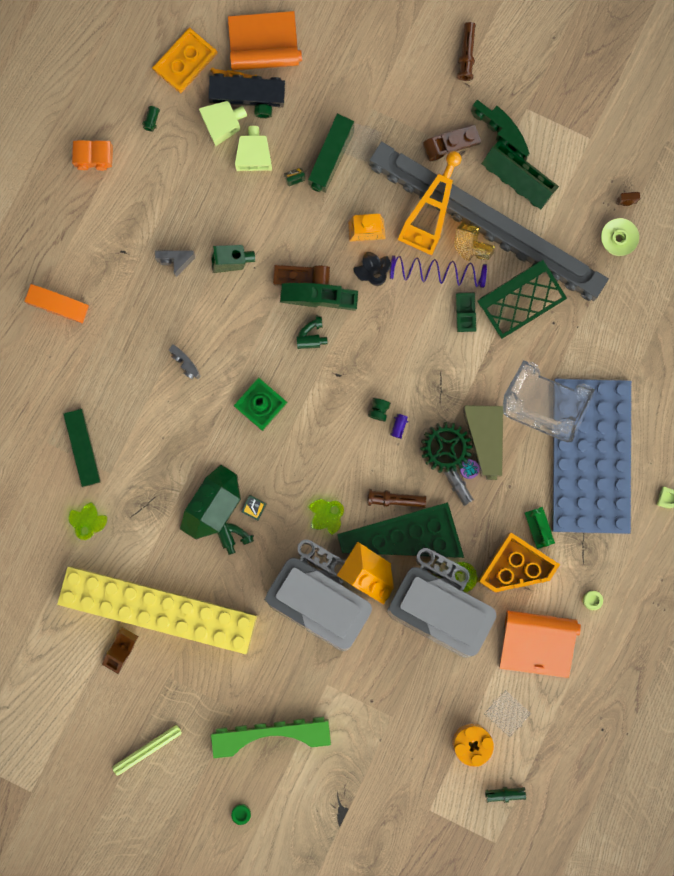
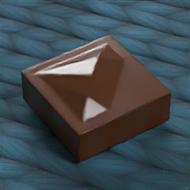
(629, 198)

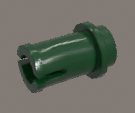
(151, 118)

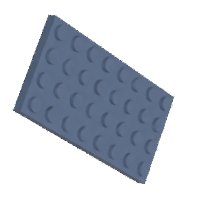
(595, 467)

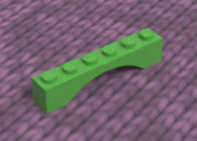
(313, 733)

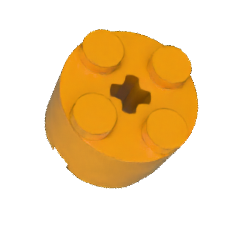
(474, 756)

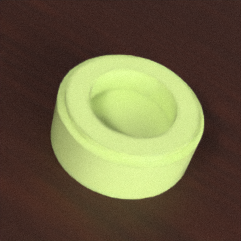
(592, 600)

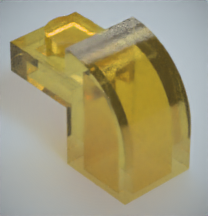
(467, 244)

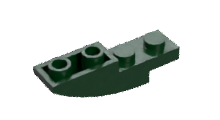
(507, 130)
(318, 295)

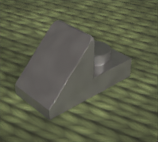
(180, 258)

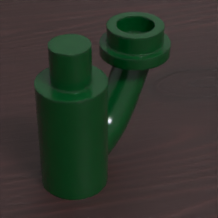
(311, 341)
(227, 540)

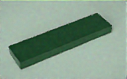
(82, 447)

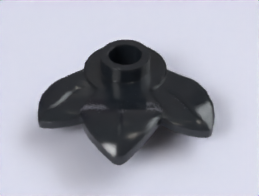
(371, 266)

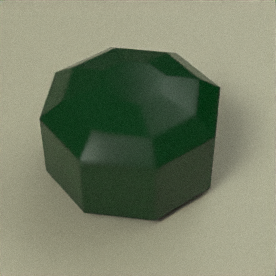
(263, 111)

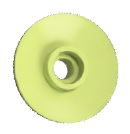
(624, 229)

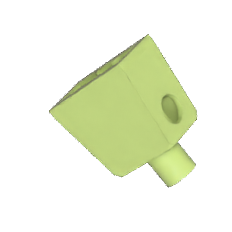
(222, 120)
(253, 152)

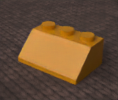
(368, 573)

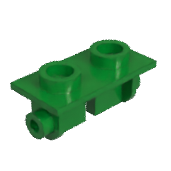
(539, 528)

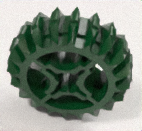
(440, 440)

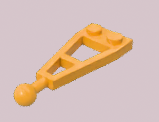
(422, 239)

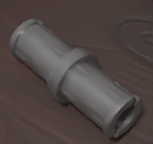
(459, 486)

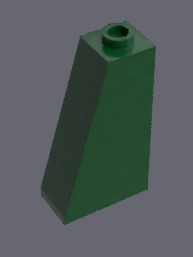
(331, 153)

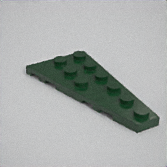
(408, 534)

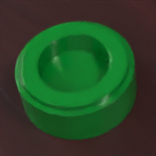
(241, 814)

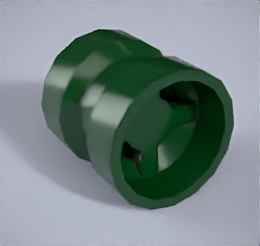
(382, 406)

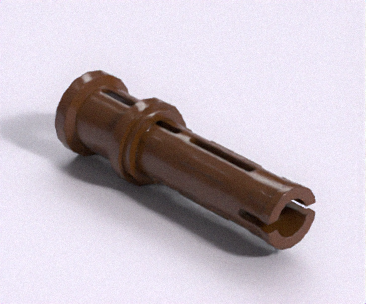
(467, 60)
(386, 498)

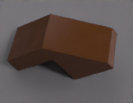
(120, 650)

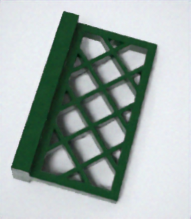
(509, 288)

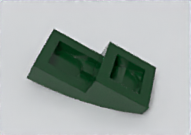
(465, 312)

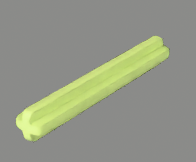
(146, 750)

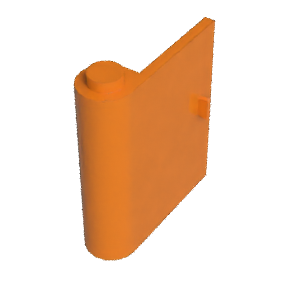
(263, 41)
(539, 643)

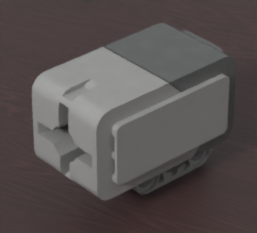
(318, 599)
(441, 608)

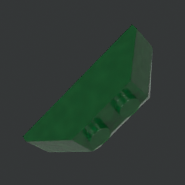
(212, 504)

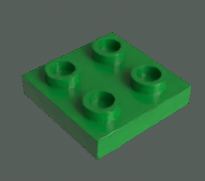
(260, 404)

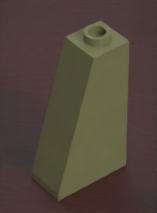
(486, 435)

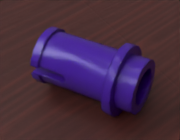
(399, 426)

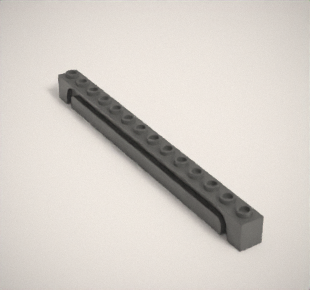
(491, 222)

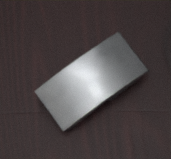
(188, 366)

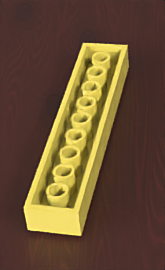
(157, 610)

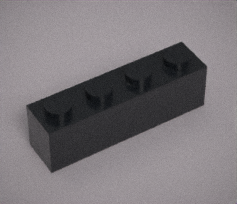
(246, 90)

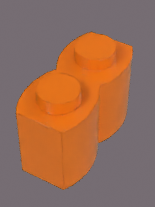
(92, 154)

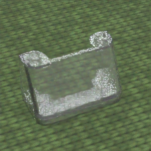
(546, 403)

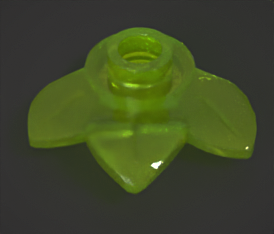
(324, 517)
(87, 518)

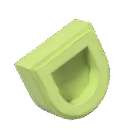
(666, 498)

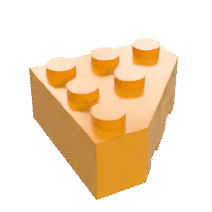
(517, 566)

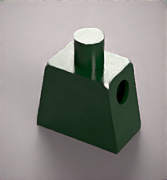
(223, 259)

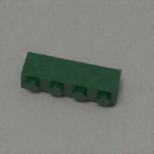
(519, 175)

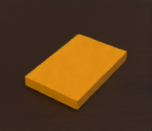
(185, 60)

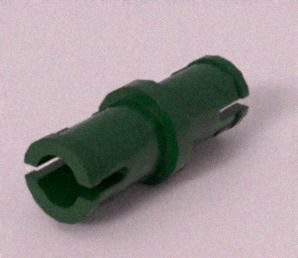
(505, 794)

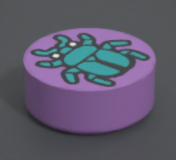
(470, 469)

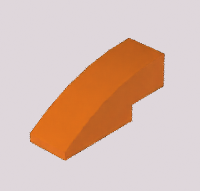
(56, 303)

